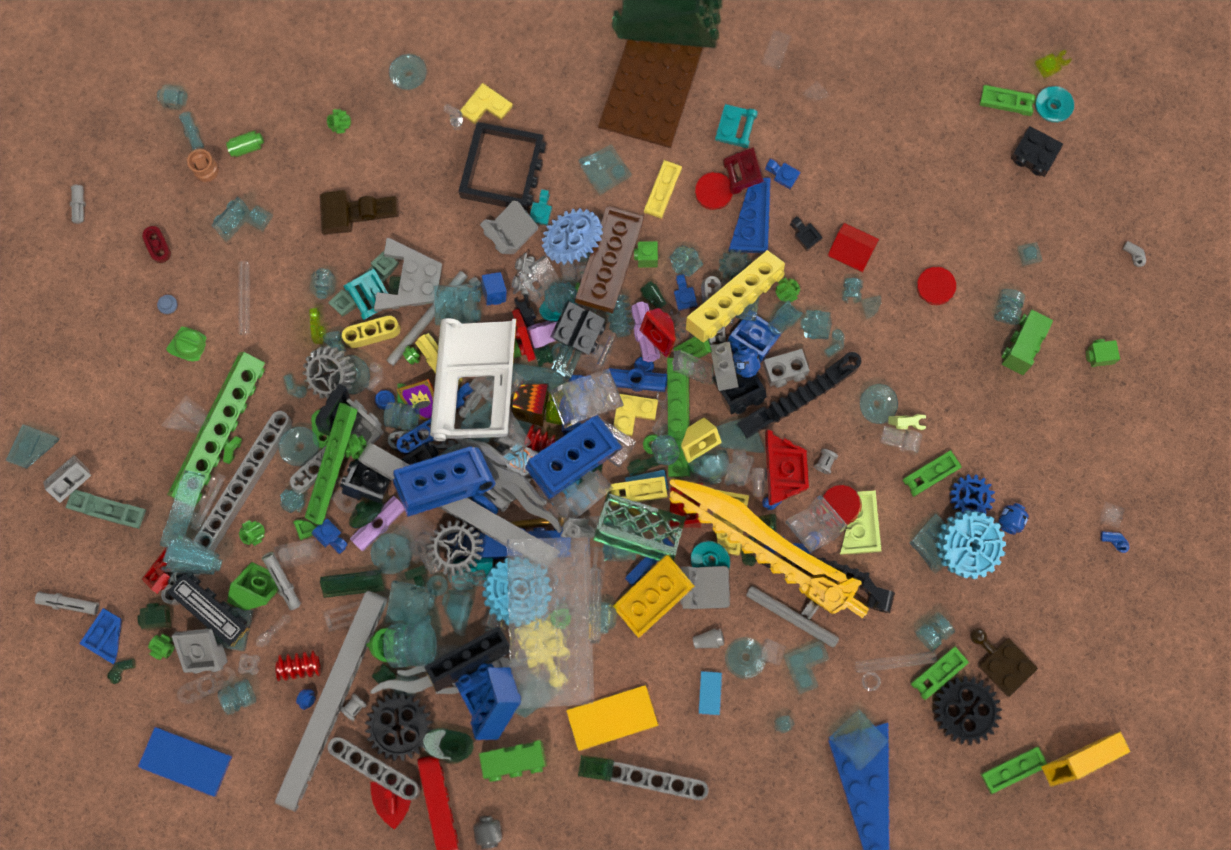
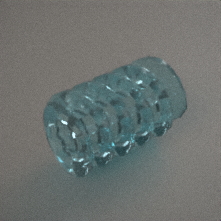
(619, 319)

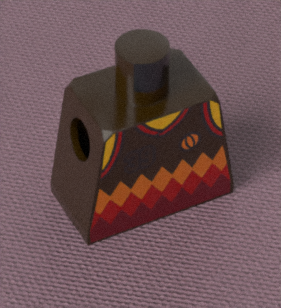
(530, 403)

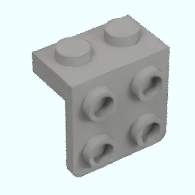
(510, 228)
(365, 424)
(710, 588)

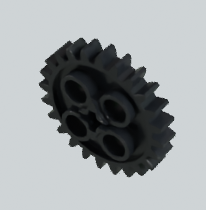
(981, 724)
(380, 727)

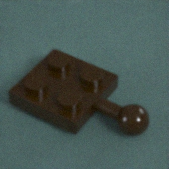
(1005, 665)

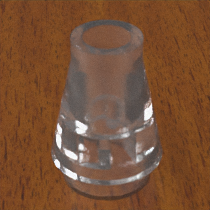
(758, 481)

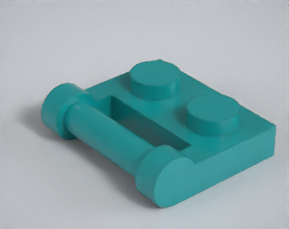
(729, 125)
(370, 285)

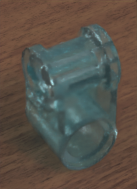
(784, 318)

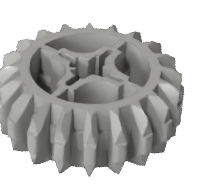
(326, 357)
(438, 541)

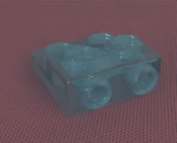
(457, 303)
(409, 603)

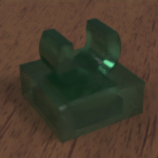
(417, 575)

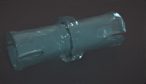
(191, 131)

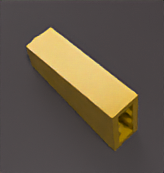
(1085, 759)

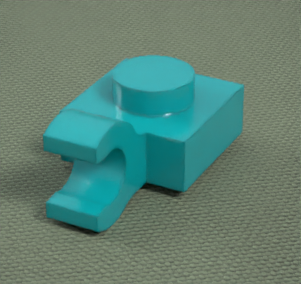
(541, 211)

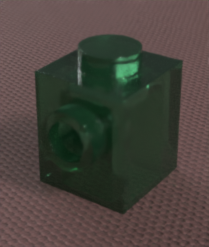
(154, 617)

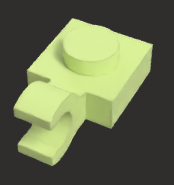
(904, 421)

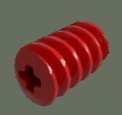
(539, 441)
(298, 665)

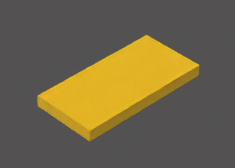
(653, 596)
(612, 718)

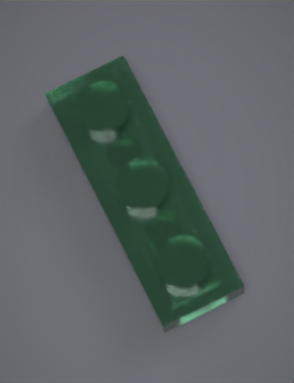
(352, 583)

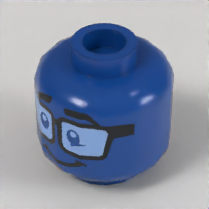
(746, 361)
(1013, 518)

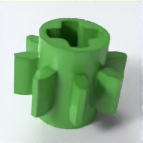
(338, 121)
(787, 290)
(355, 446)
(251, 533)
(161, 646)

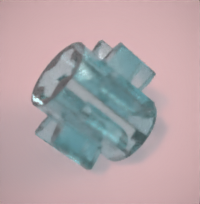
(292, 501)

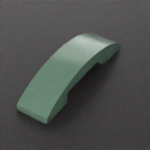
(344, 303)
(106, 509)

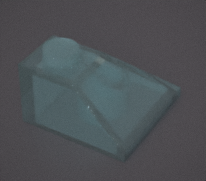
(458, 609)
(858, 740)

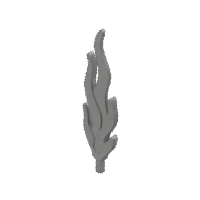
(512, 481)
(423, 683)

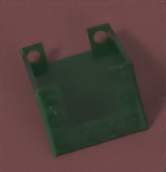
(669, 21)

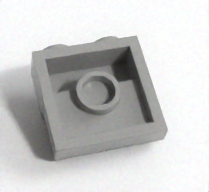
(199, 651)

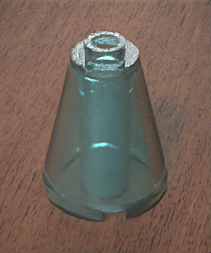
(189, 556)

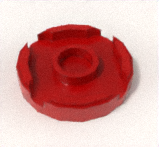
(713, 191)
(936, 286)
(845, 502)

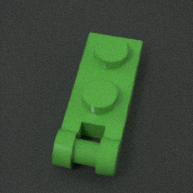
(1007, 100)
(932, 473)
(940, 672)

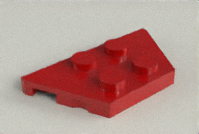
(785, 468)

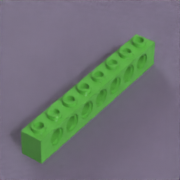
(206, 434)

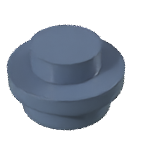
(167, 304)

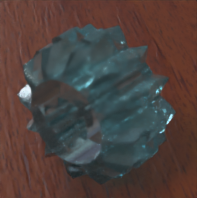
(726, 264)
(558, 295)

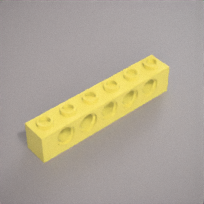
(735, 296)

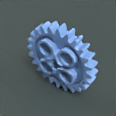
(572, 236)

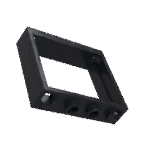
(481, 129)

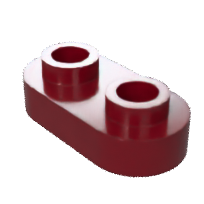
(157, 245)

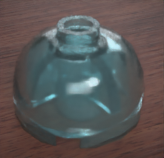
(710, 467)

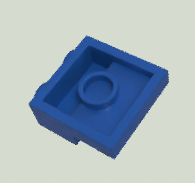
(755, 335)
(470, 686)

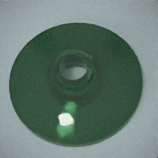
(365, 513)

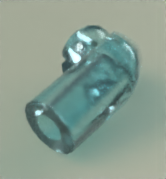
(838, 340)
(292, 389)

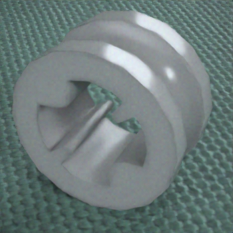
(810, 609)

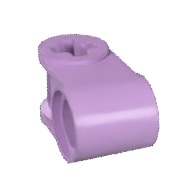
(540, 333)

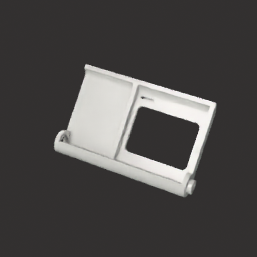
(472, 352)

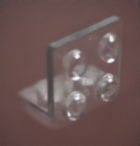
(816, 524)

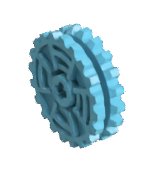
(985, 541)
(497, 591)

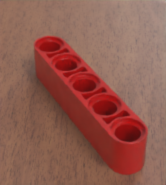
(437, 803)

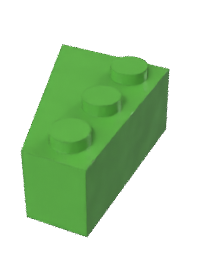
(1026, 342)
(513, 761)

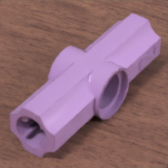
(648, 350)
(368, 533)

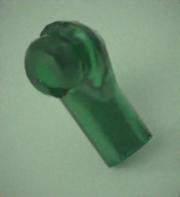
(118, 668)

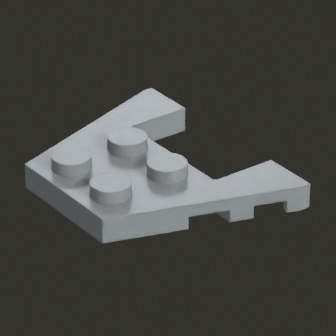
(417, 278)

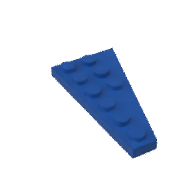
(868, 794)

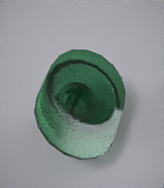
(448, 745)

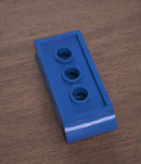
(592, 434)
(442, 480)

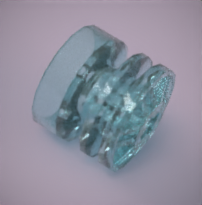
(409, 644)

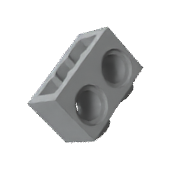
(783, 363)
(724, 366)
(66, 479)

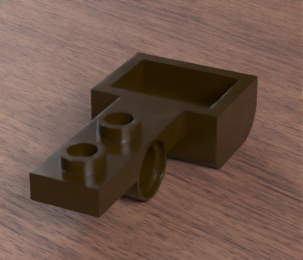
(339, 213)

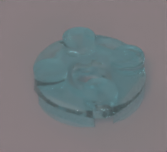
(399, 545)

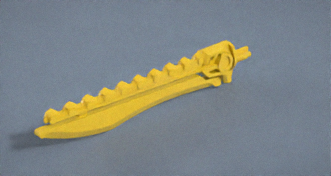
(820, 589)

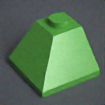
(252, 588)

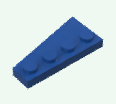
(753, 221)

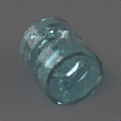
(1009, 306)
(399, 416)
(929, 636)
(233, 698)

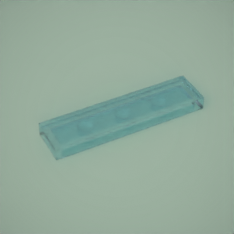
(182, 506)

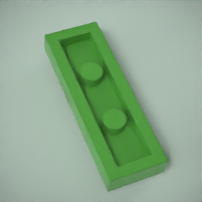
(1013, 770)

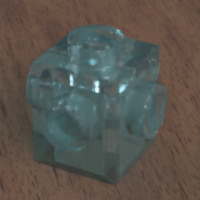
(685, 260)
(816, 324)

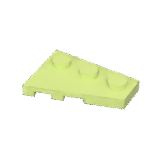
(864, 532)

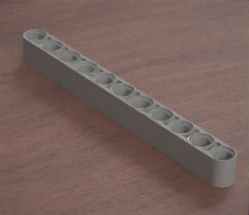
(229, 495)
(464, 509)
(331, 701)

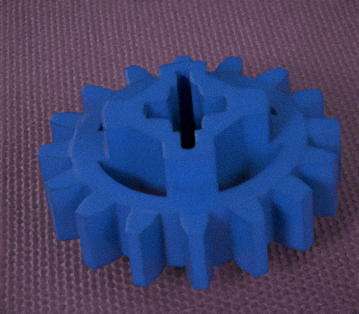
(967, 489)

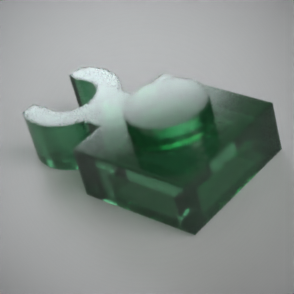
(638, 466)

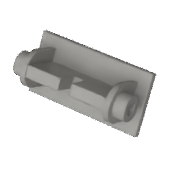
(522, 264)
(577, 528)

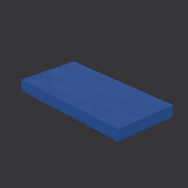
(185, 761)

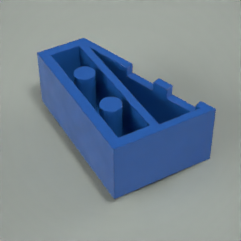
(497, 704)

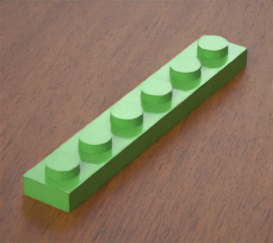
(678, 417)
(331, 463)

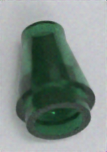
(653, 295)

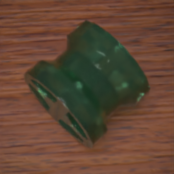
(543, 355)
(383, 674)

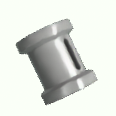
(826, 461)
(353, 707)

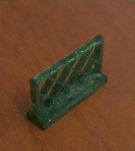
(632, 542)

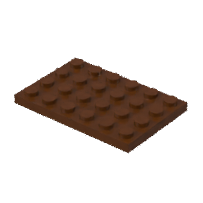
(650, 91)

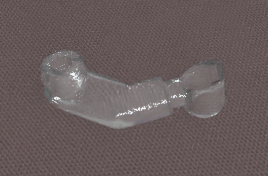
(662, 422)

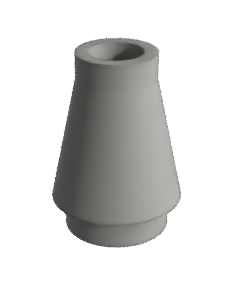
(709, 639)

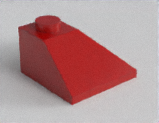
(659, 330)

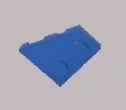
(104, 636)

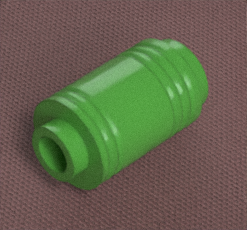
(245, 143)

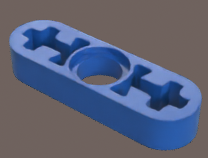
(408, 438)
(643, 567)

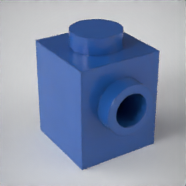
(493, 288)

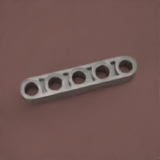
(365, 764)
(667, 781)

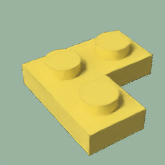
(484, 100)
(634, 407)

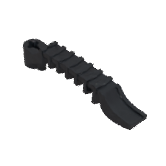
(794, 401)
(878, 599)

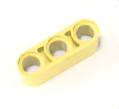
(362, 329)

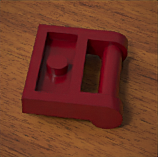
(749, 170)

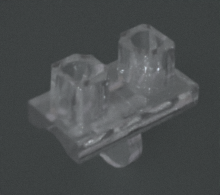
(739, 469)

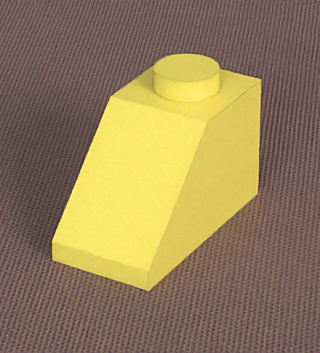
(699, 439)

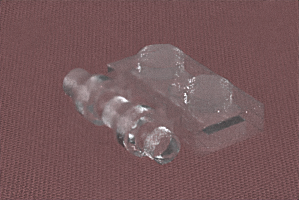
(542, 273)

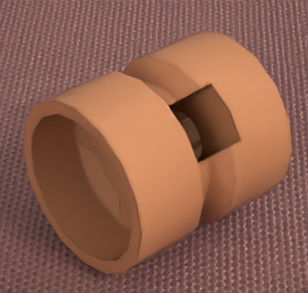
(202, 165)

